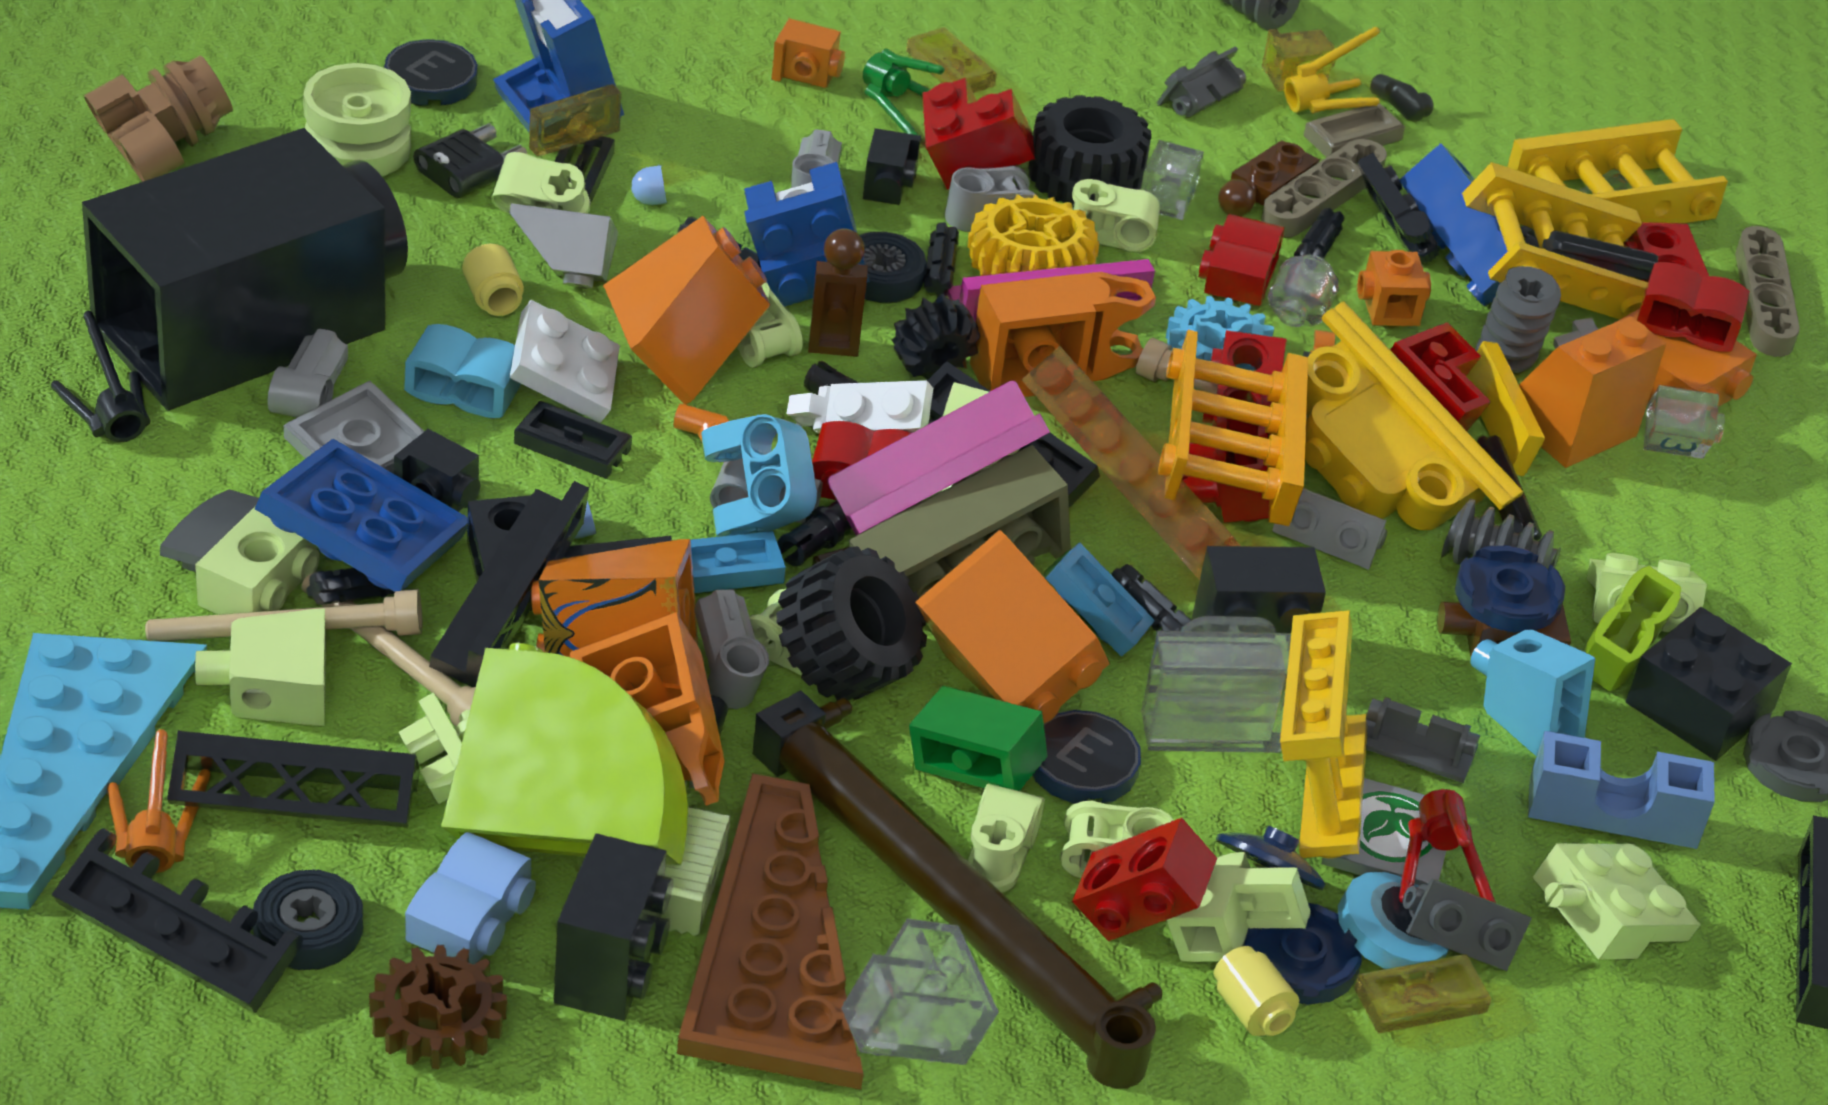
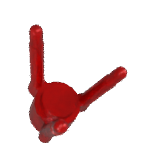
(1445, 827)

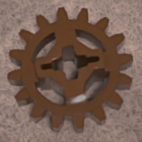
(437, 1006)

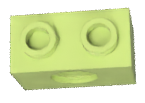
(253, 567)

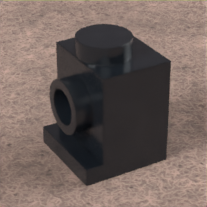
(890, 165)
(440, 469)

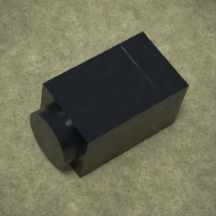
(238, 261)

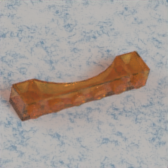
(1126, 458)

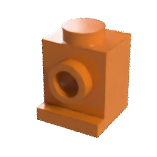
(807, 54)

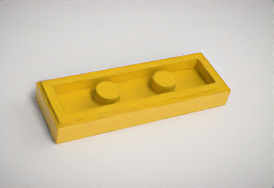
(1509, 411)

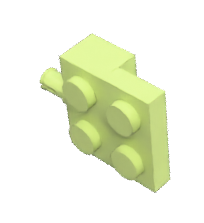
(1614, 898)

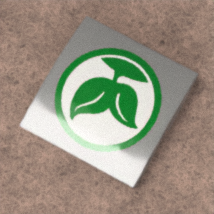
(1387, 836)

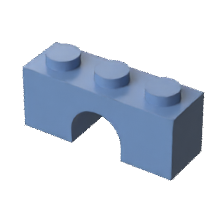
(1661, 805)

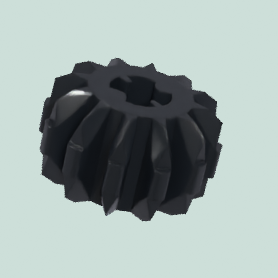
(935, 335)

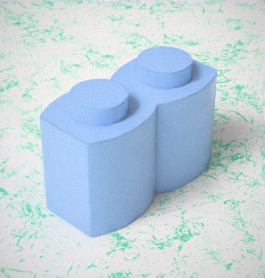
(470, 898)

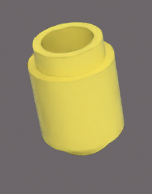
(493, 279)
(1256, 991)

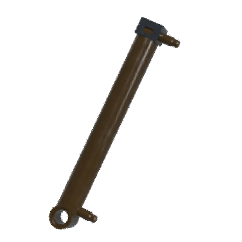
(1110, 1031)

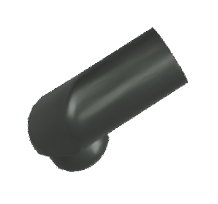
(1403, 97)

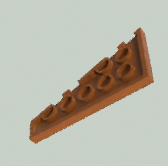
(772, 952)

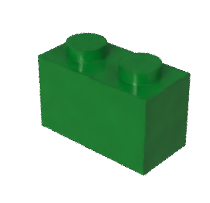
(978, 739)

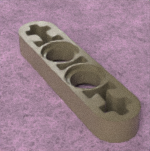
(1320, 184)
(1773, 290)

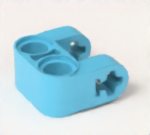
(764, 473)

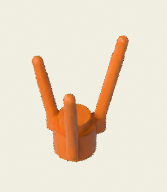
(153, 828)

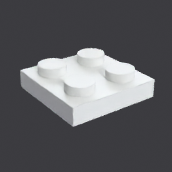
(565, 361)

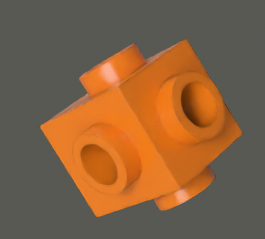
(1394, 288)

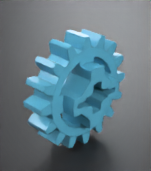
(1211, 323)

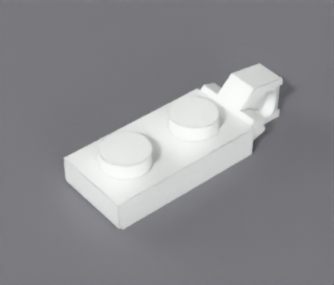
(873, 405)

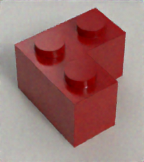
(974, 131)
(1441, 363)

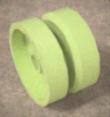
(360, 114)

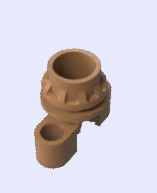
(154, 118)

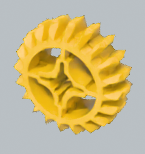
(1031, 236)

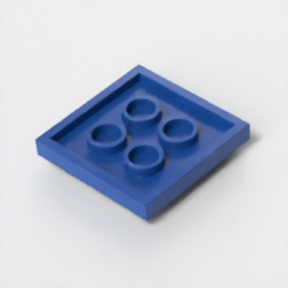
(362, 515)

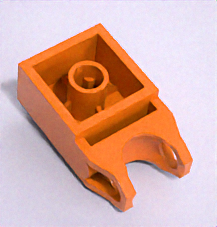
(1033, 317)
(668, 677)

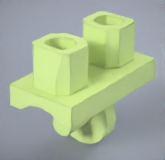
(431, 737)

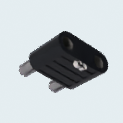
(462, 160)

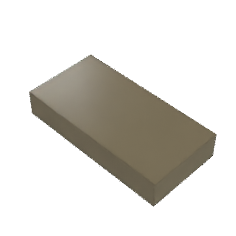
(1367, 123)

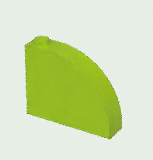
(563, 757)

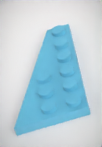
(73, 730)

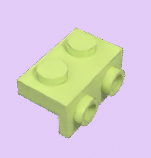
(1613, 574)

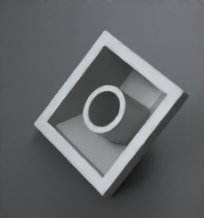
(570, 242)

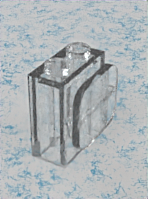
(1217, 687)

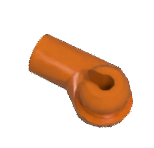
(695, 419)

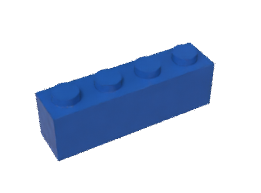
(1468, 233)

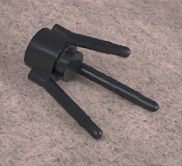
(118, 411)

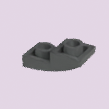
(206, 527)

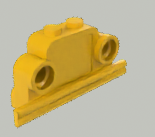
(1388, 437)

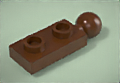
(1263, 177)
(839, 296)

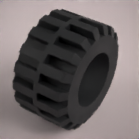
(1088, 141)
(851, 624)

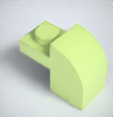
(1237, 901)

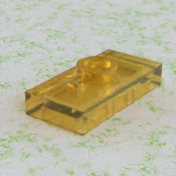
(957, 59)
(575, 120)
(1422, 993)

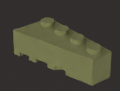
(1014, 496)

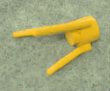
(1313, 90)

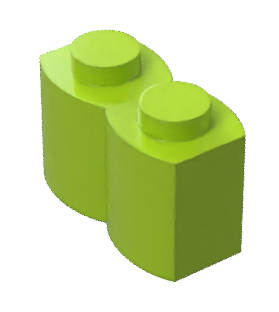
(1631, 626)

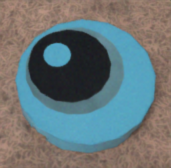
(1380, 922)

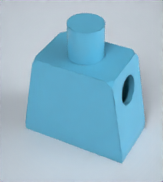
(1535, 686)

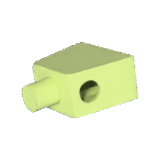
(272, 667)

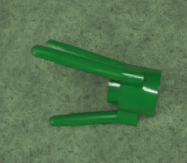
(888, 76)

